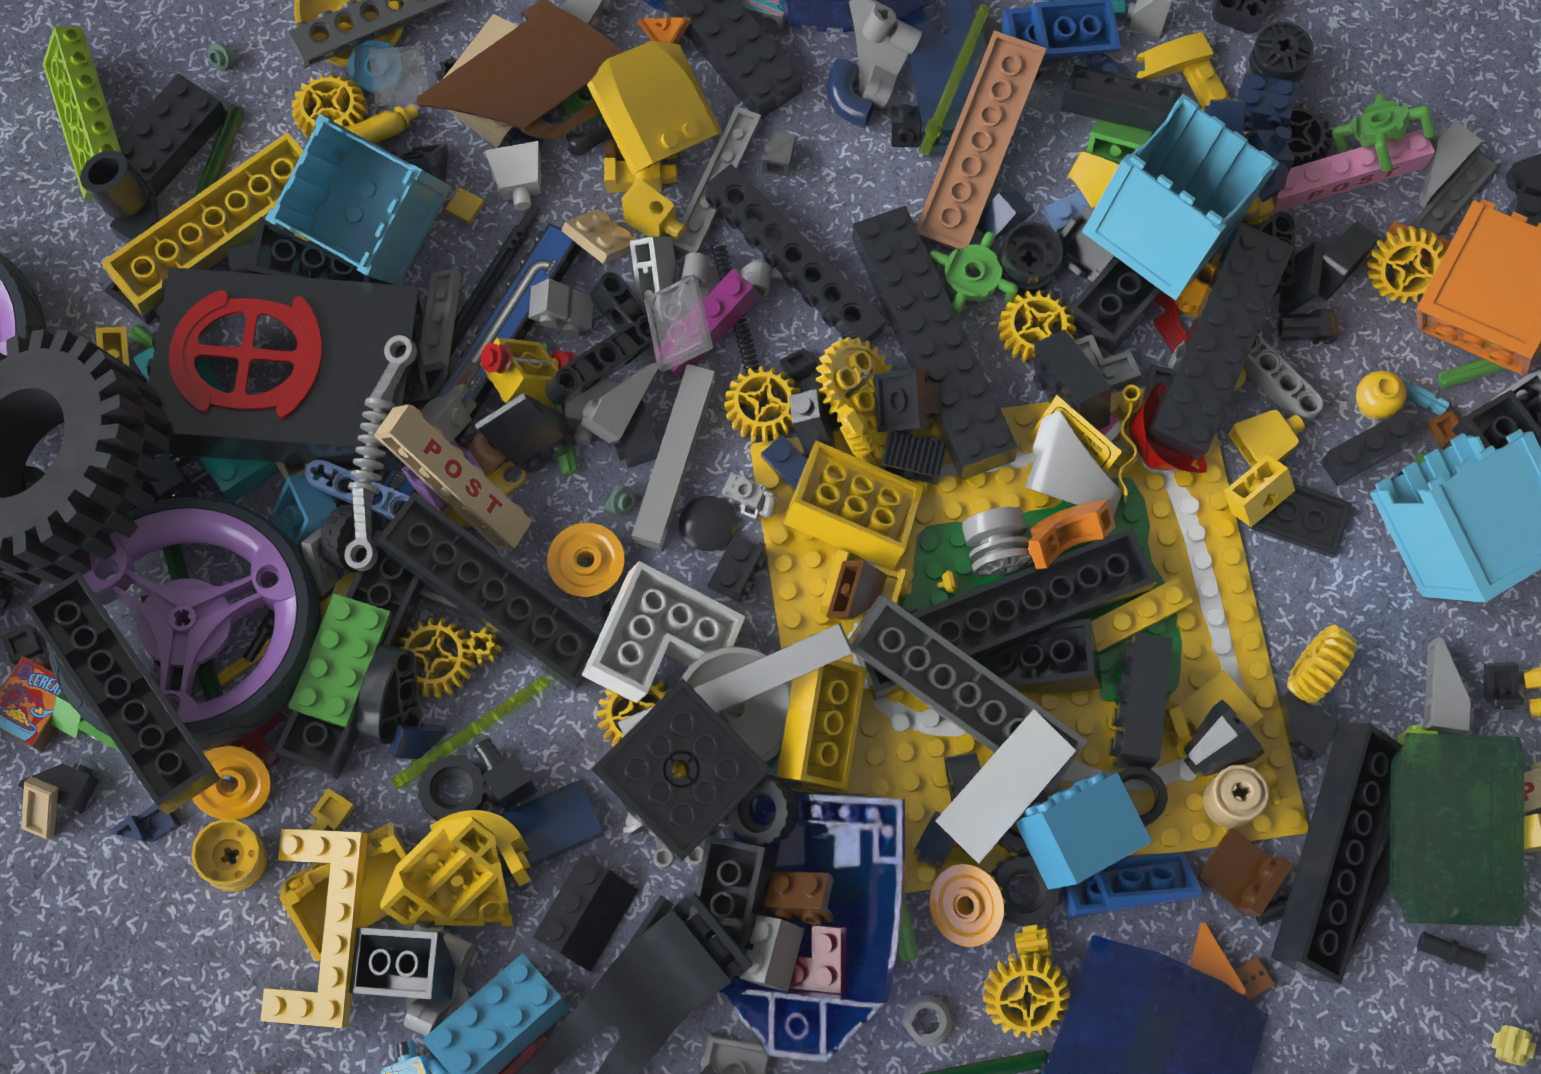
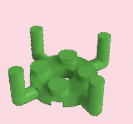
(1382, 123)
(971, 288)

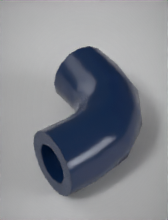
(842, 95)

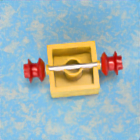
(522, 367)

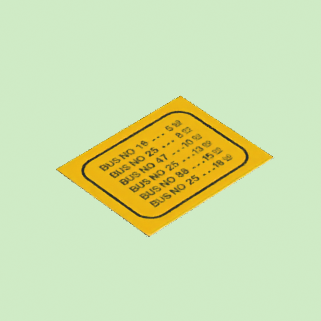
(1096, 443)

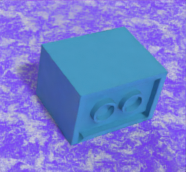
(1082, 830)

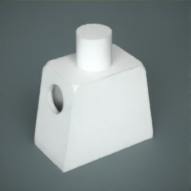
(517, 172)

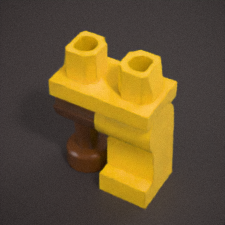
(619, 177)

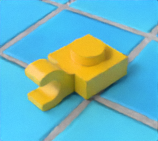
(1176, 725)
(331, 811)

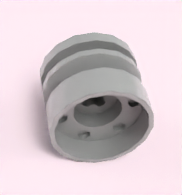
(997, 541)

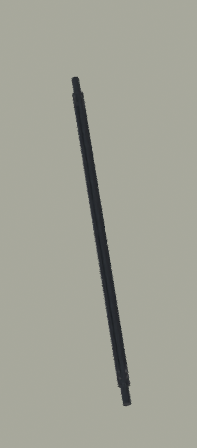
(462, 324)

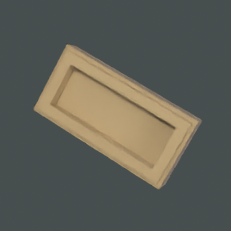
(39, 807)

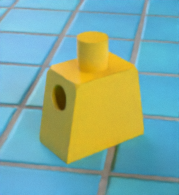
(650, 212)
(1266, 435)

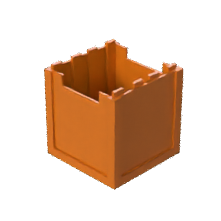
(1488, 289)

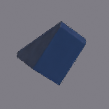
(1004, 213)

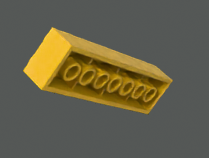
(205, 226)

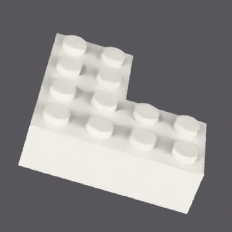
(654, 619)

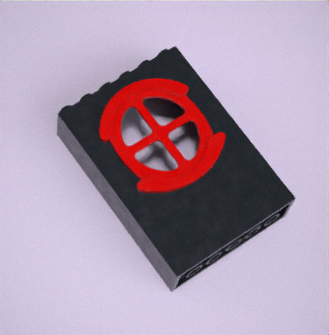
(336, 365)

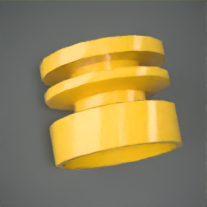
(212, 858)

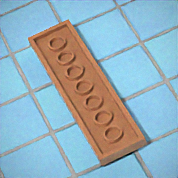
(980, 141)

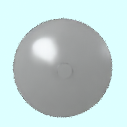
(756, 720)

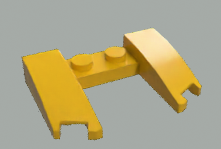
(1187, 55)

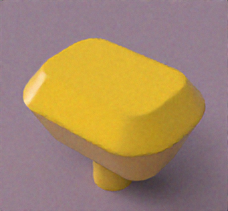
(949, 582)

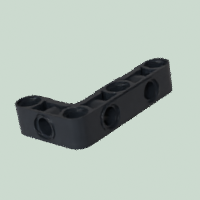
(632, 339)

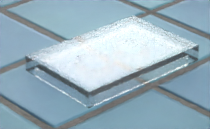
(678, 323)

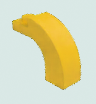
(508, 840)

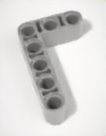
(1270, 380)

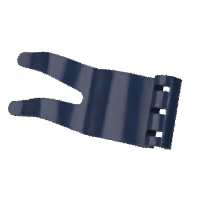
(934, 62)

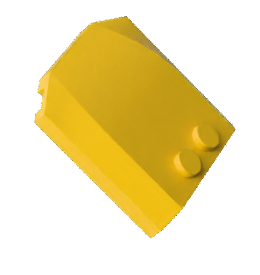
(652, 104)

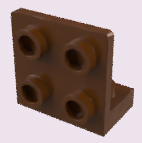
(1244, 873)

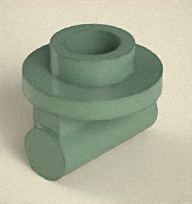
(222, 57)
(620, 501)

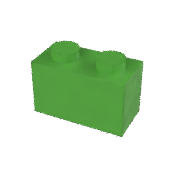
(1115, 140)

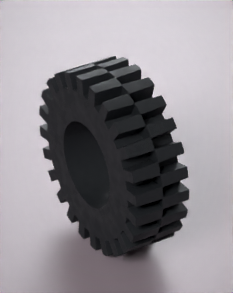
(100, 460)

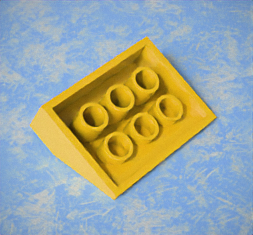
(854, 505)

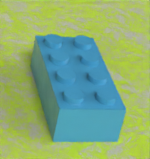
(497, 1021)

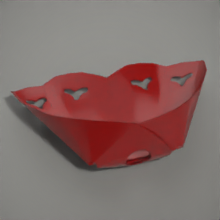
(1153, 453)

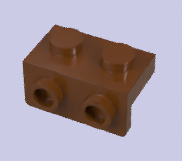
(800, 897)

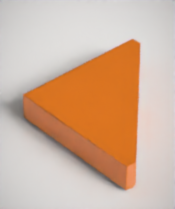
(665, 29)
(1212, 961)

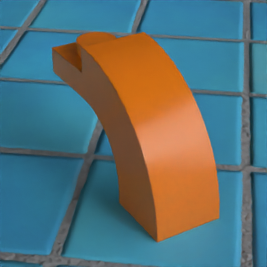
(1069, 528)

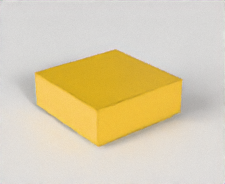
(465, 206)

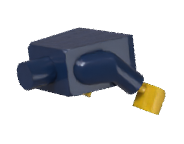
(1274, 144)

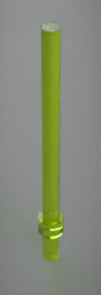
(935, 125)
(419, 765)

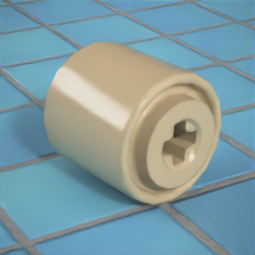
(1230, 810)

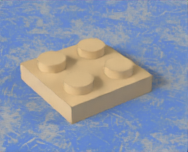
(599, 235)

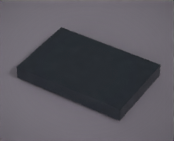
(1308, 520)

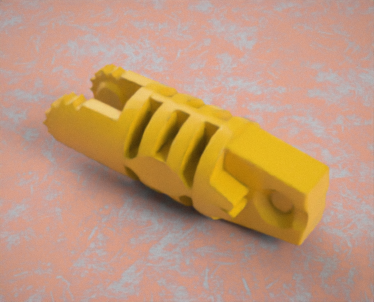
(858, 434)

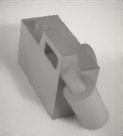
(750, 495)

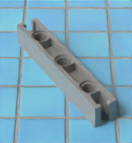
(673, 458)

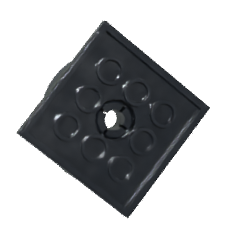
(716, 761)

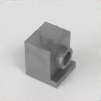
(779, 153)

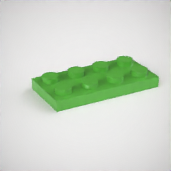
(339, 660)

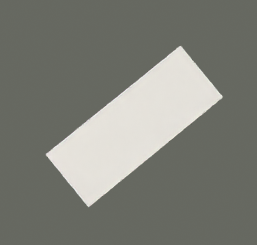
(1005, 786)

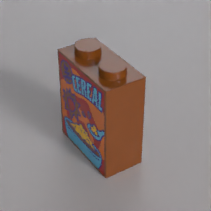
(29, 703)

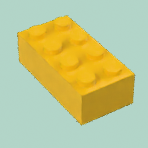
(822, 725)

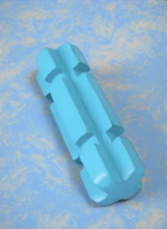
(1425, 397)

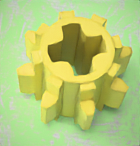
(1513, 1045)

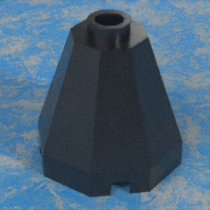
(1221, 742)

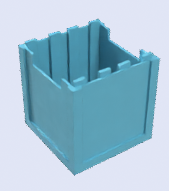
(1179, 197)
(359, 202)
(1467, 517)

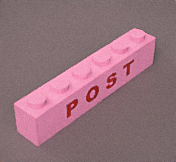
(1352, 171)

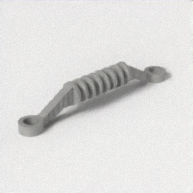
(364, 491)

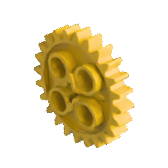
(843, 370)

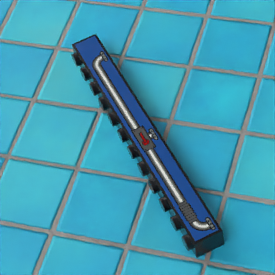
(508, 319)

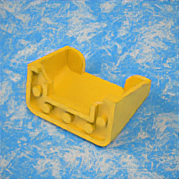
(307, 890)

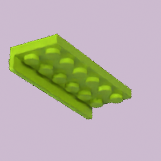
(78, 97)

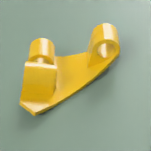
(1092, 176)

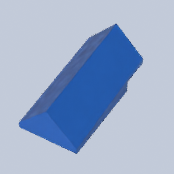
(1065, 27)
(1133, 884)

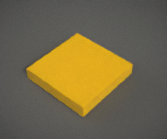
(1216, 689)

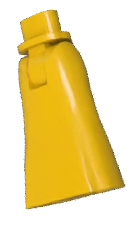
(384, 124)

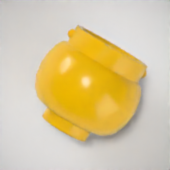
(1381, 395)

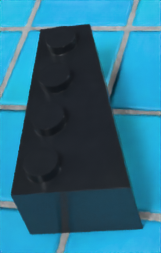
(287, 255)

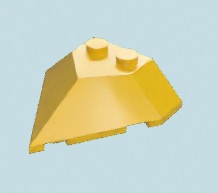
(450, 879)

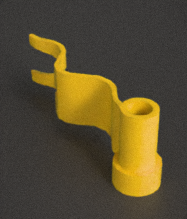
(1129, 406)

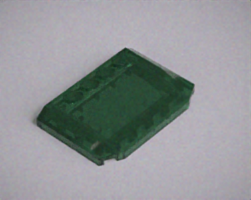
(1458, 829)

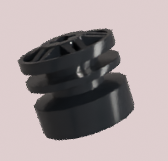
(1281, 52)
(1039, 248)

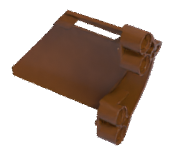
(528, 73)

